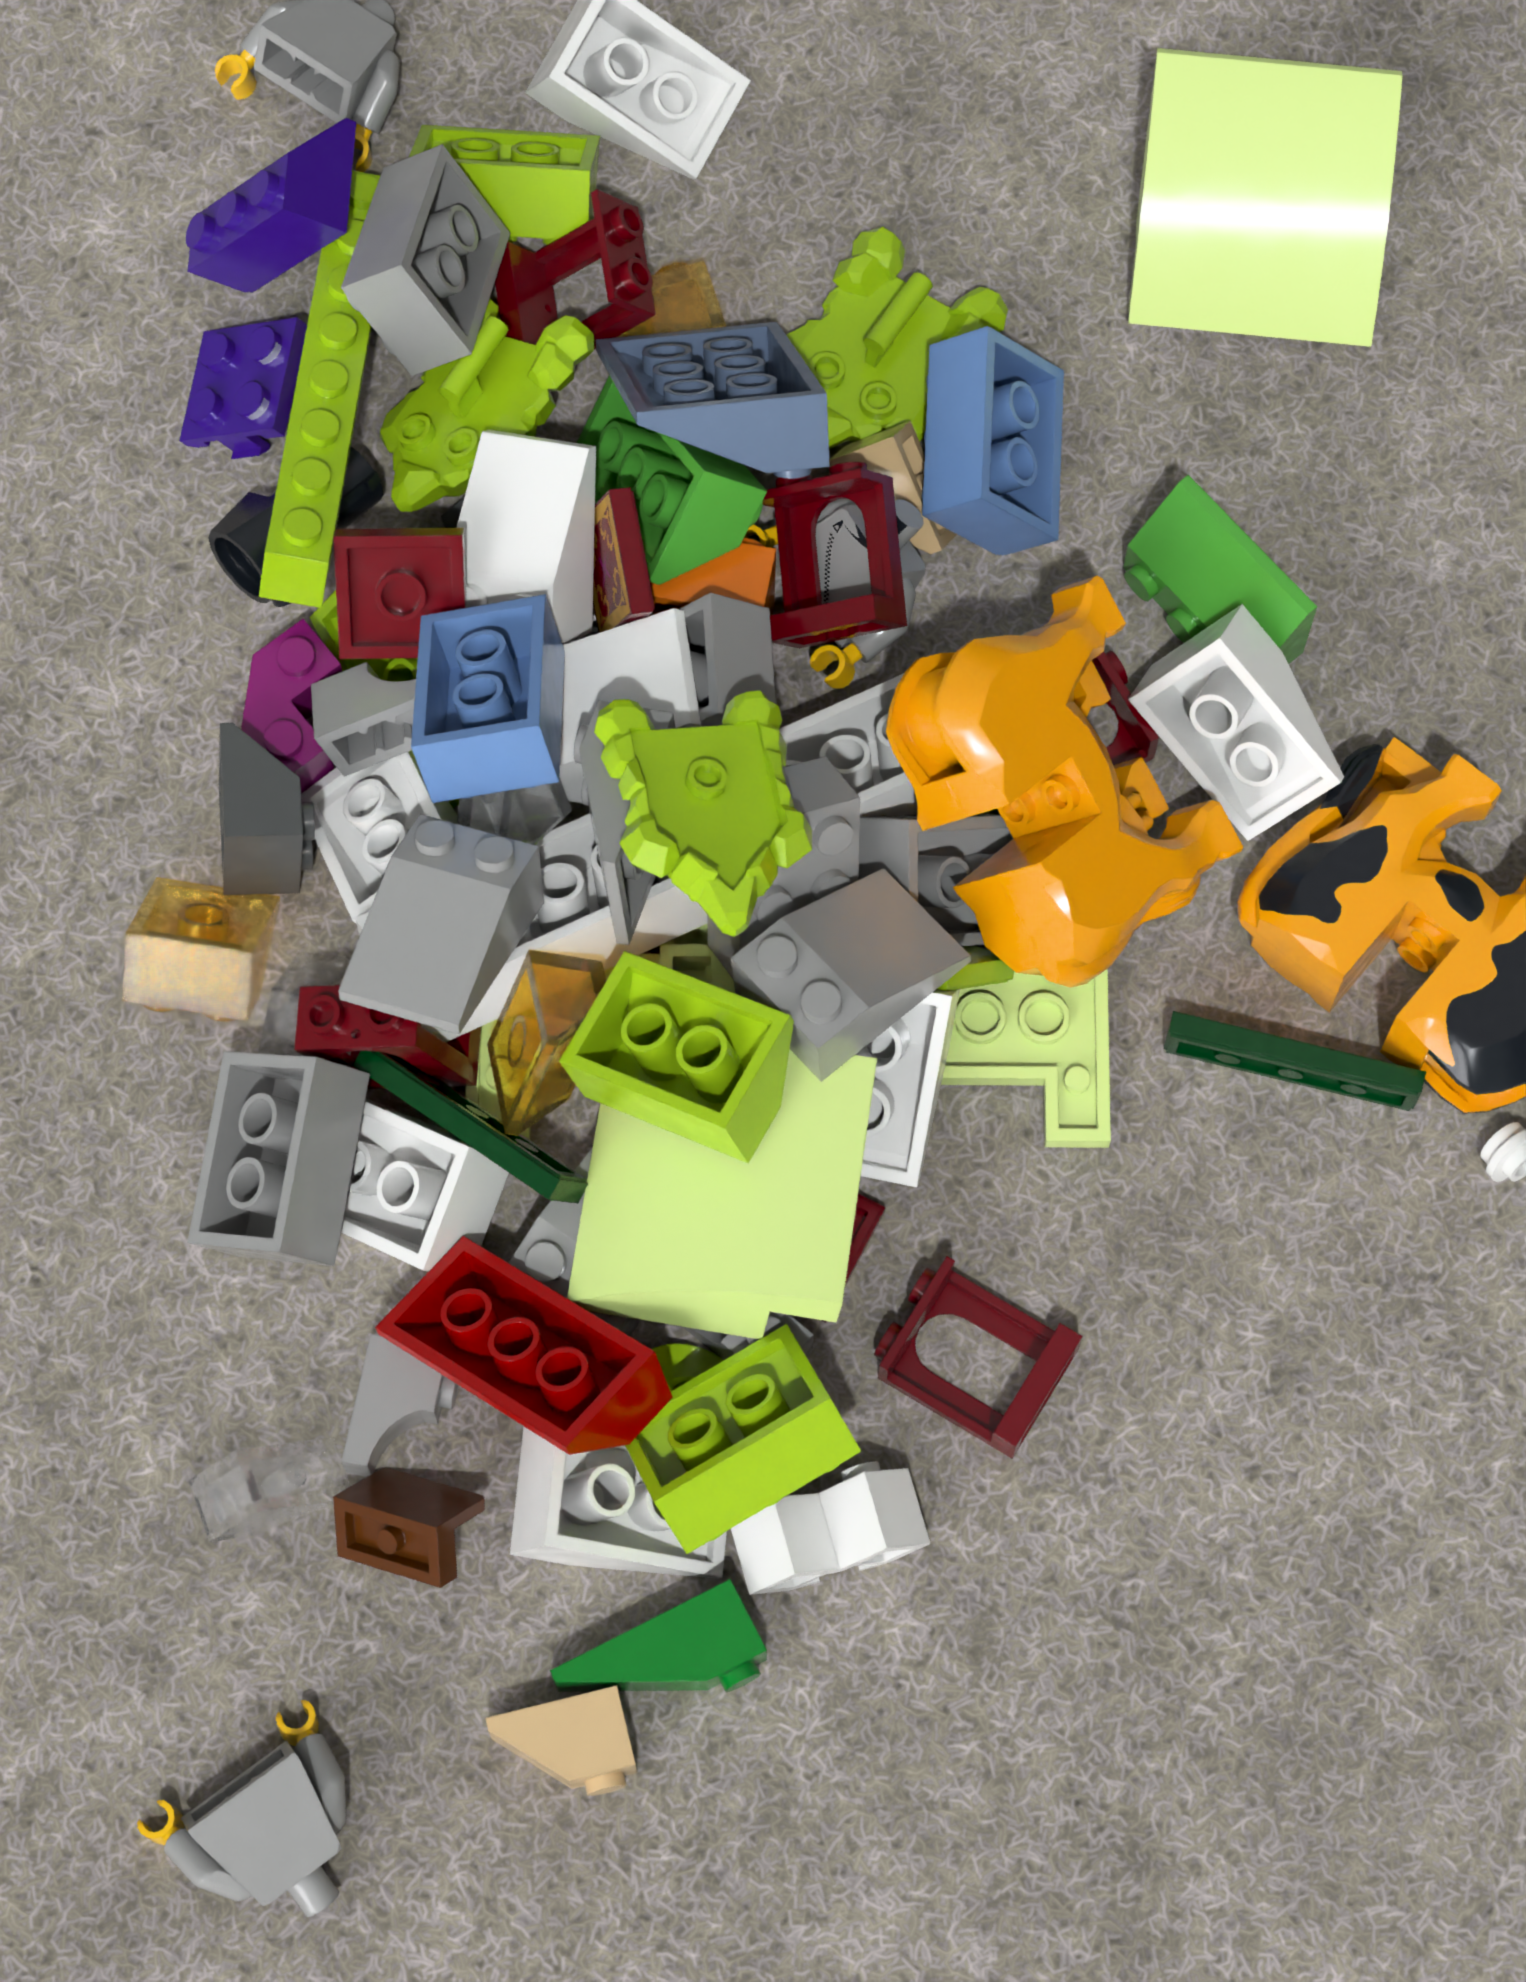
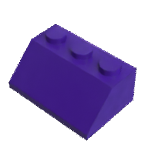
(276, 214)

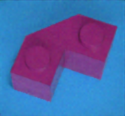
(281, 700)

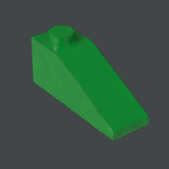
(680, 1650)

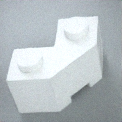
(854, 1523)

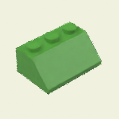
(1207, 566)

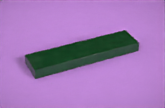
(1294, 1061)
(474, 1126)

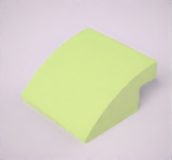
(1265, 197)
(723, 1241)

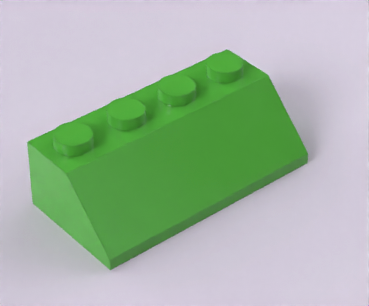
(684, 496)

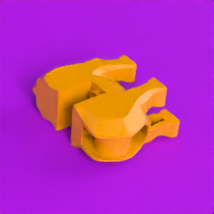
(1012, 734)

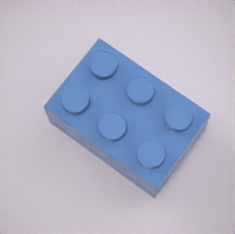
(993, 442)
(488, 699)

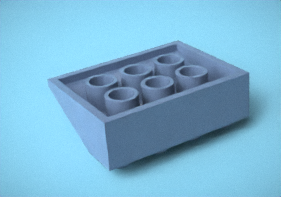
(727, 393)

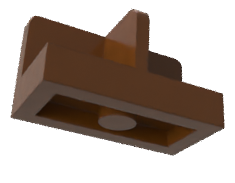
(403, 1524)

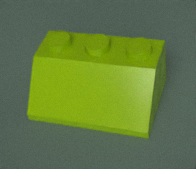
(528, 178)
(682, 1056)
(740, 1439)

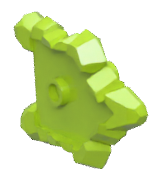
(878, 336)
(494, 388)
(707, 803)

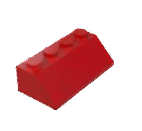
(528, 1351)

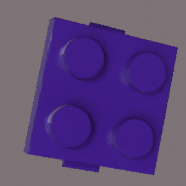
(244, 386)

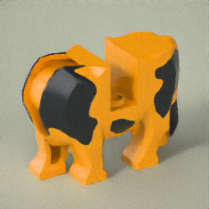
(1375, 872)

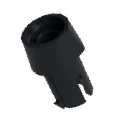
(242, 534)

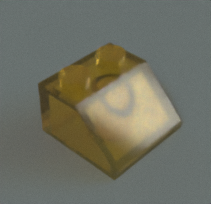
(198, 950)
(534, 1031)

